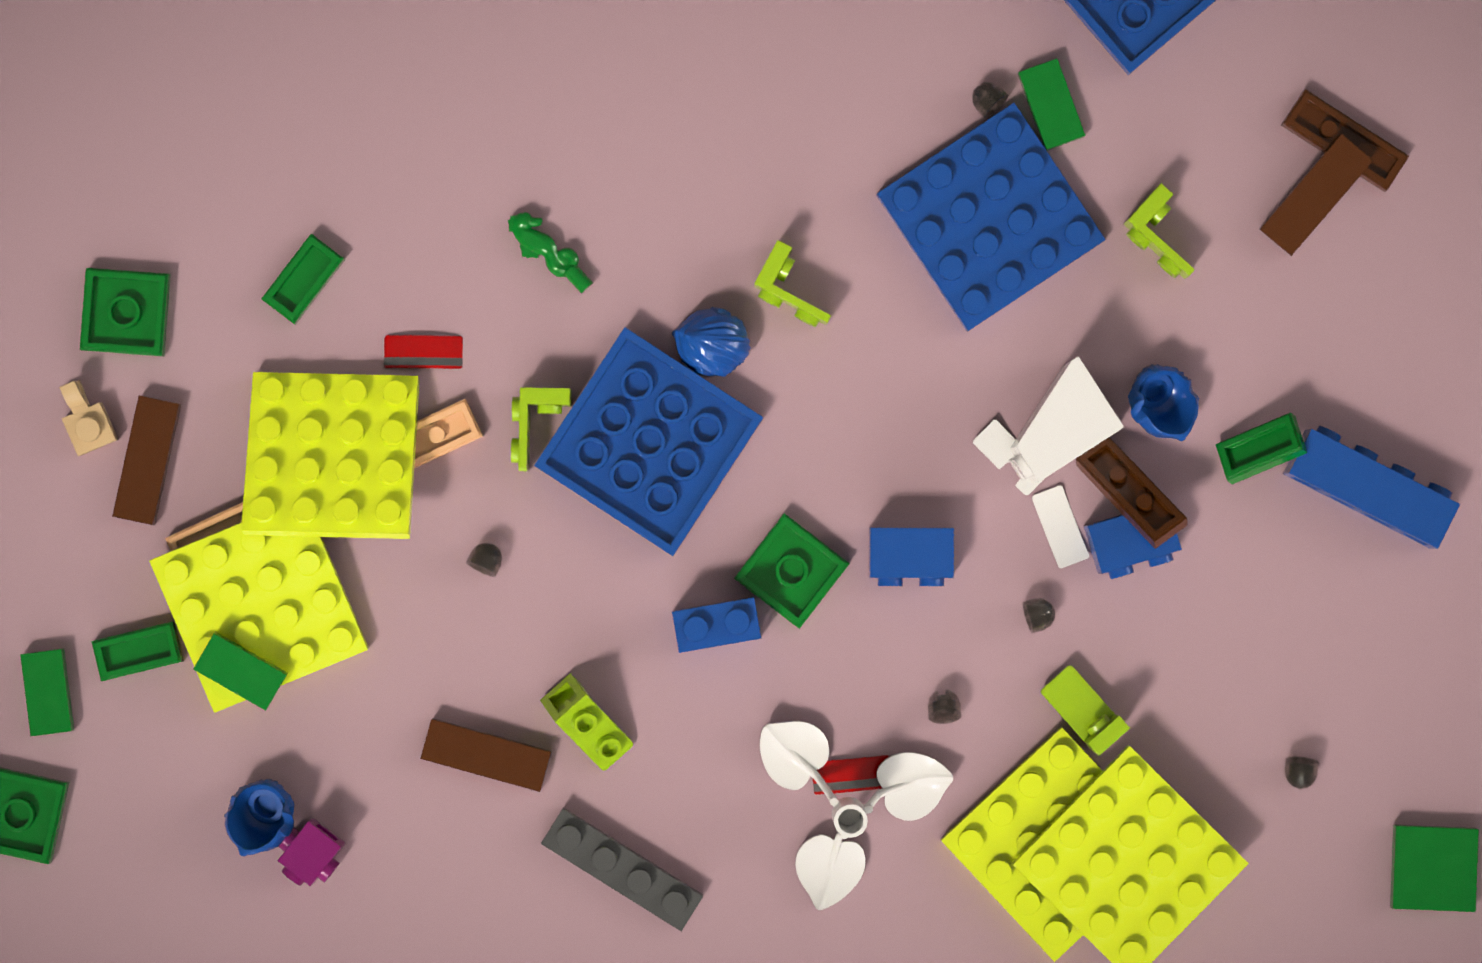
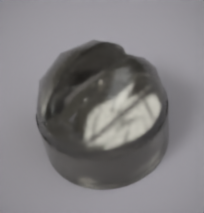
(988, 98)
(485, 559)
(1038, 614)
(944, 708)
(1301, 771)

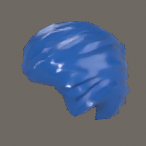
(712, 342)
(1164, 402)
(259, 817)

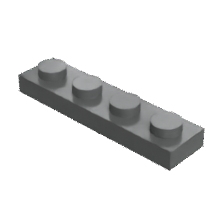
(622, 869)

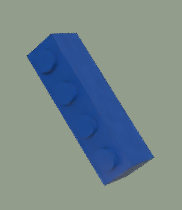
(1372, 488)

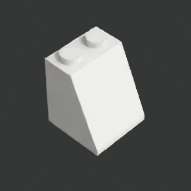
(1064, 424)

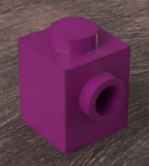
(310, 853)

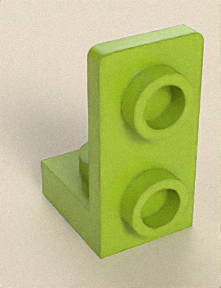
(1153, 211)
(778, 267)
(547, 402)
(1084, 710)
(586, 722)

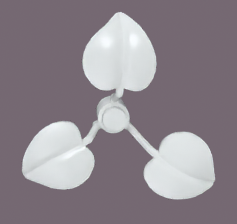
(829, 865)

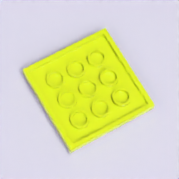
(330, 455)
(263, 594)
(1010, 821)
(1130, 862)

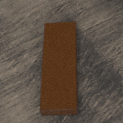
(1322, 124)
(1316, 194)
(146, 460)
(1132, 492)
(486, 755)

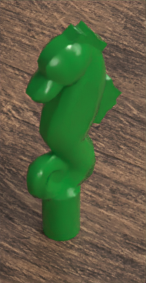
(535, 243)

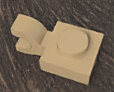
(88, 425)

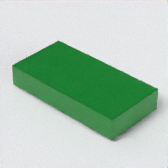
(1051, 104)
(303, 279)
(1261, 448)
(137, 651)
(240, 671)
(47, 692)

